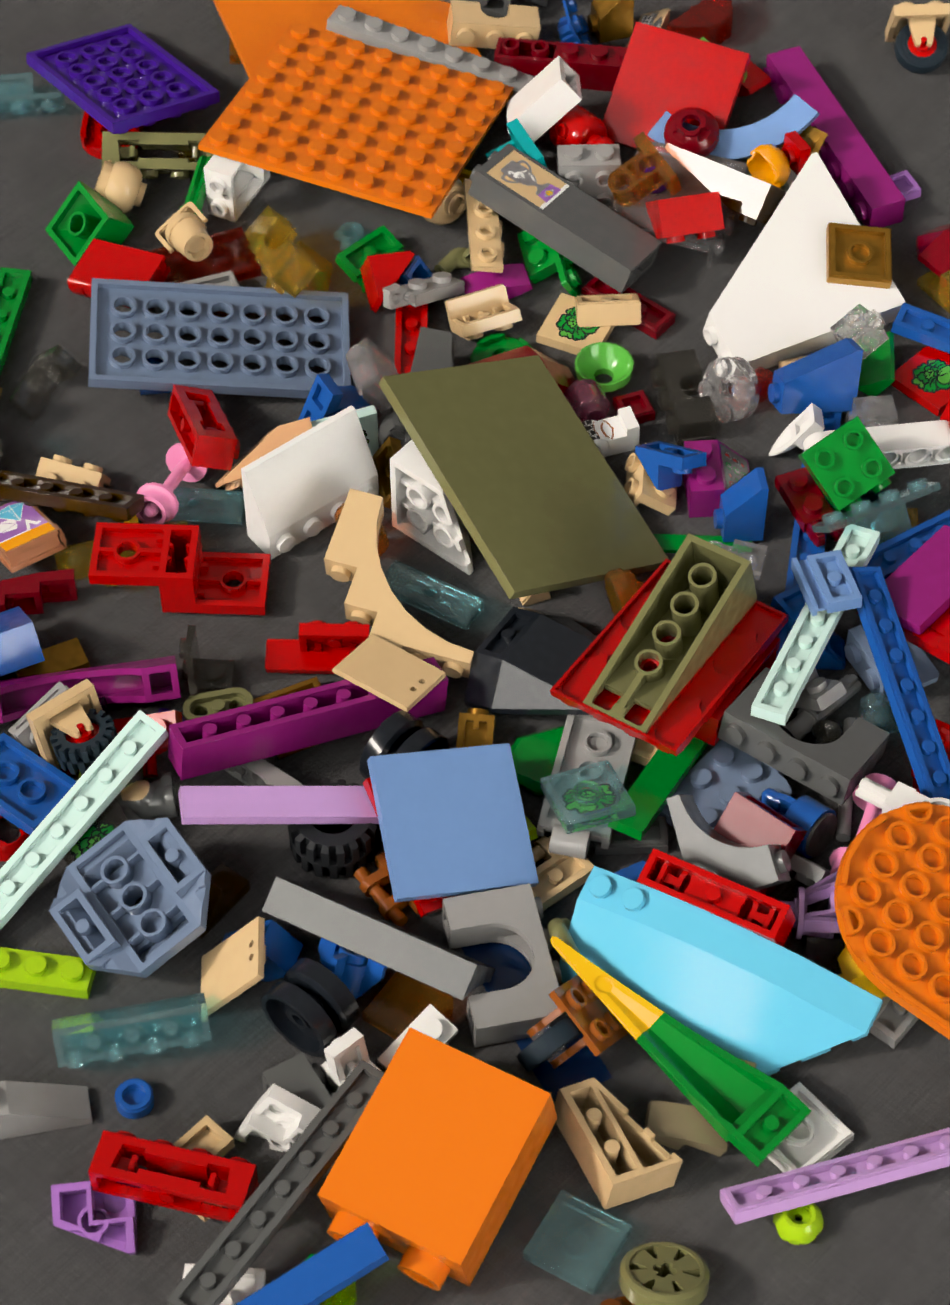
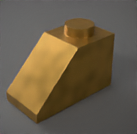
(611, 19)

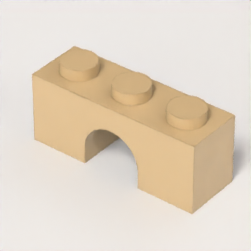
(473, 28)

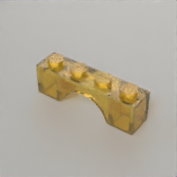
(282, 261)

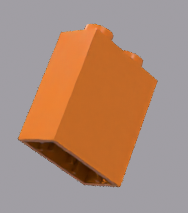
(438, 1159)

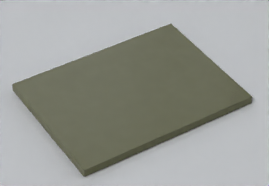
(523, 474)

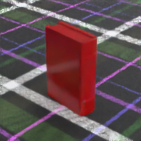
(118, 262)

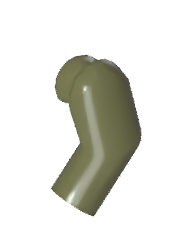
(456, 259)
(560, 928)

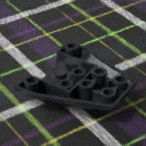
(524, 661)

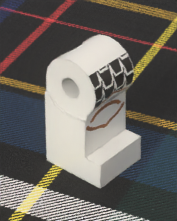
(615, 433)

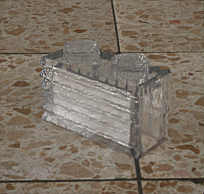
(368, 366)

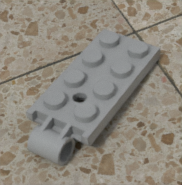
(583, 744)

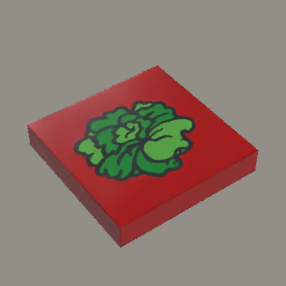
(926, 379)

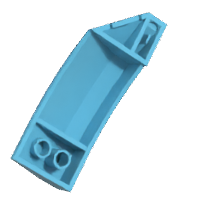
(716, 974)

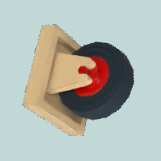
(919, 34)

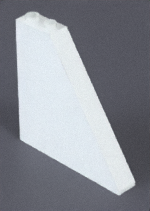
(780, 294)

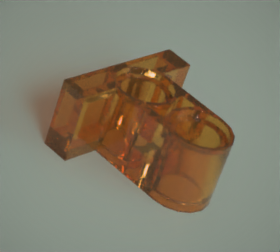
(642, 182)

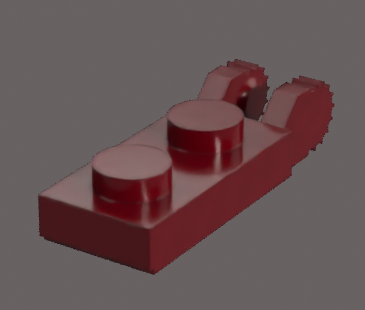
(805, 502)

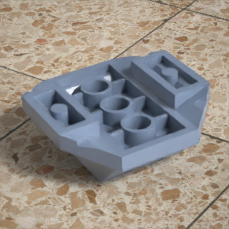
(106, 881)

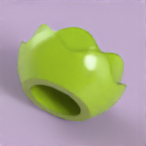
(799, 1231)

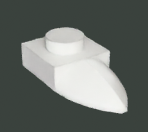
(798, 430)

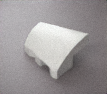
(278, 1118)

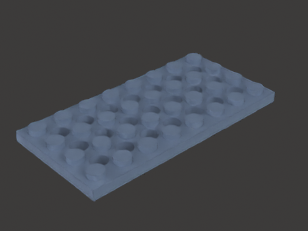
(236, 327)

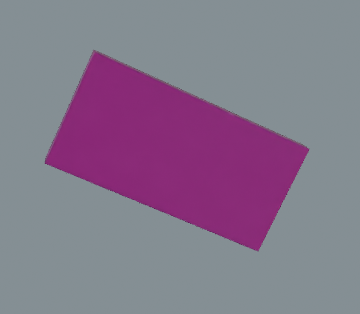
(923, 583)

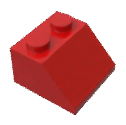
(686, 215)

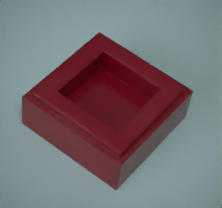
(639, 404)

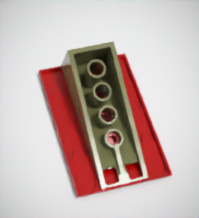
(674, 648)

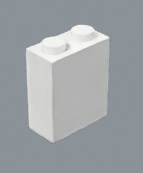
(545, 98)

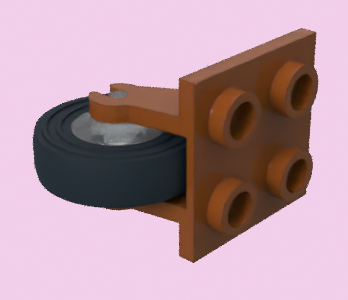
(585, 1016)

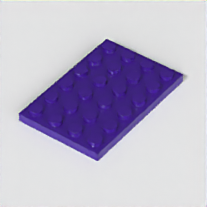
(122, 78)

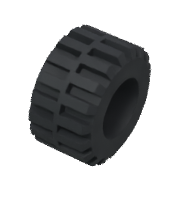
(334, 852)

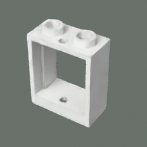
(231, 186)

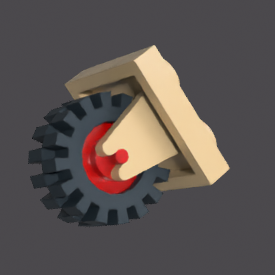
(72, 728)

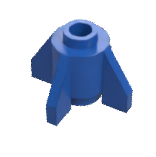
(351, 968)

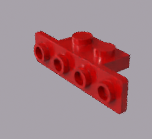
(317, 649)

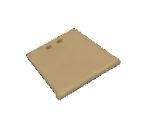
(389, 672)
(233, 965)

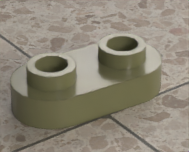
(215, 702)

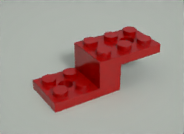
(185, 574)

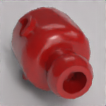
(579, 128)

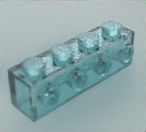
(131, 1030)

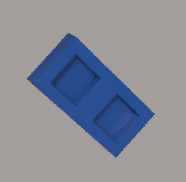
(329, 399)

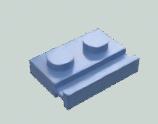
(826, 582)

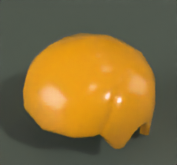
(769, 165)

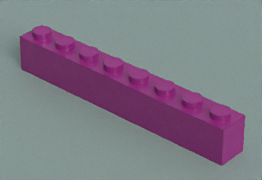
(844, 151)
(284, 725)

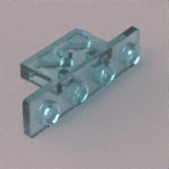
(19, 97)
(883, 515)

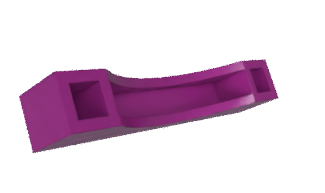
(119, 683)

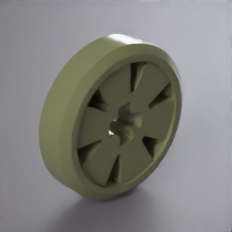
(647, 1265)

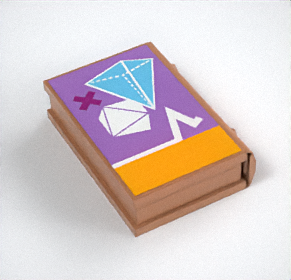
(27, 536)

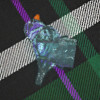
(877, 710)

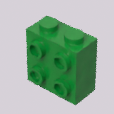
(847, 465)

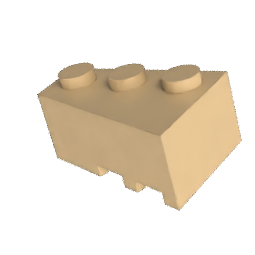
(611, 1147)

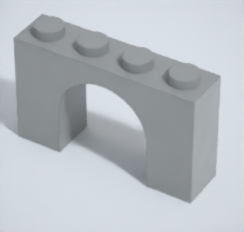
(512, 919)

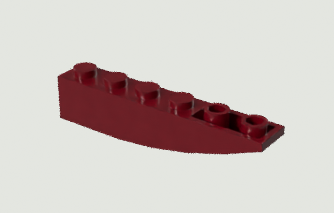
(595, 64)

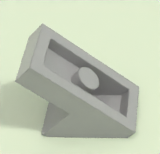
(820, 693)

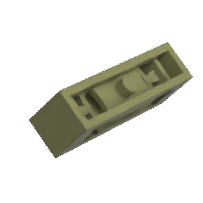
(151, 167)

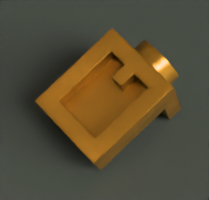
(475, 728)

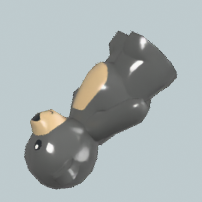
(149, 800)

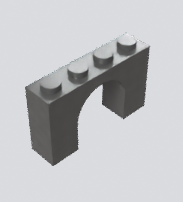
(826, 768)

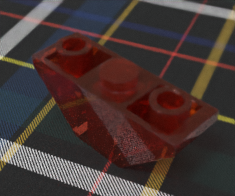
(706, 19)

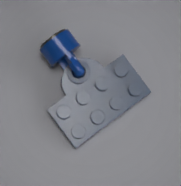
(731, 771)

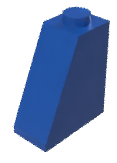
(822, 378)

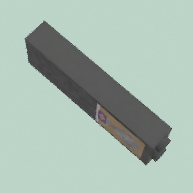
(564, 217)

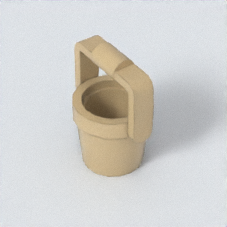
(186, 233)

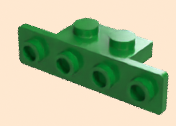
(544, 261)

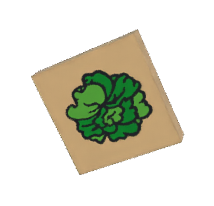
(562, 331)

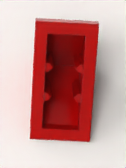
(381, 271)

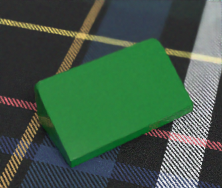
(878, 368)

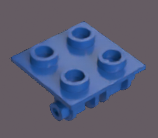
(573, 27)

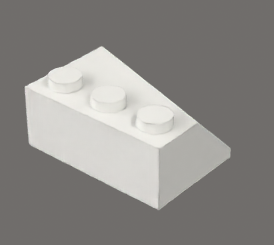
(424, 510)

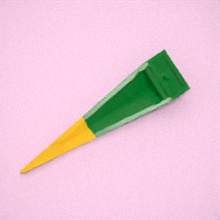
(730, 1094)

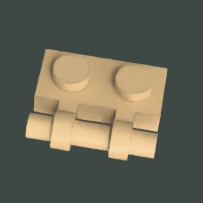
(558, 874)

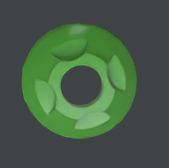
(605, 359)

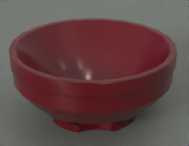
(698, 141)

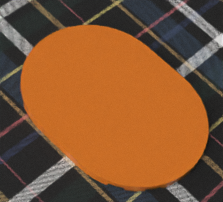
(897, 908)

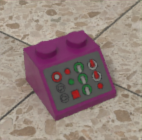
(707, 483)

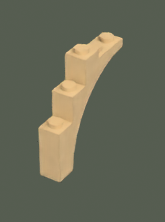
(370, 601)

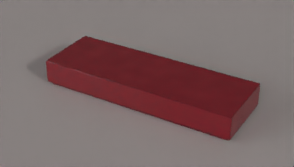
(654, 318)

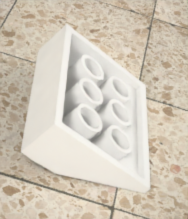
(305, 481)

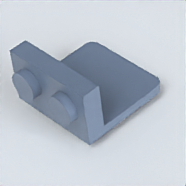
(861, 658)

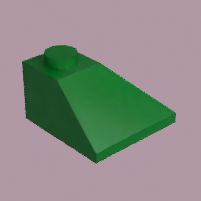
(87, 217)

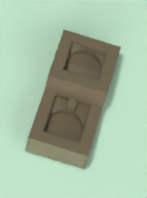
(683, 1125)

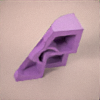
(95, 1215)

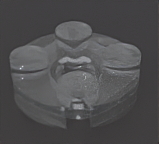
(715, 384)

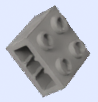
(589, 168)

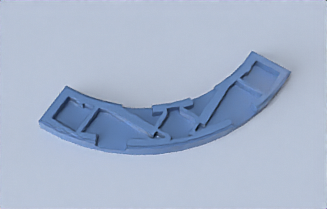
(739, 142)

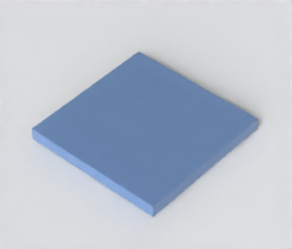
(452, 821)

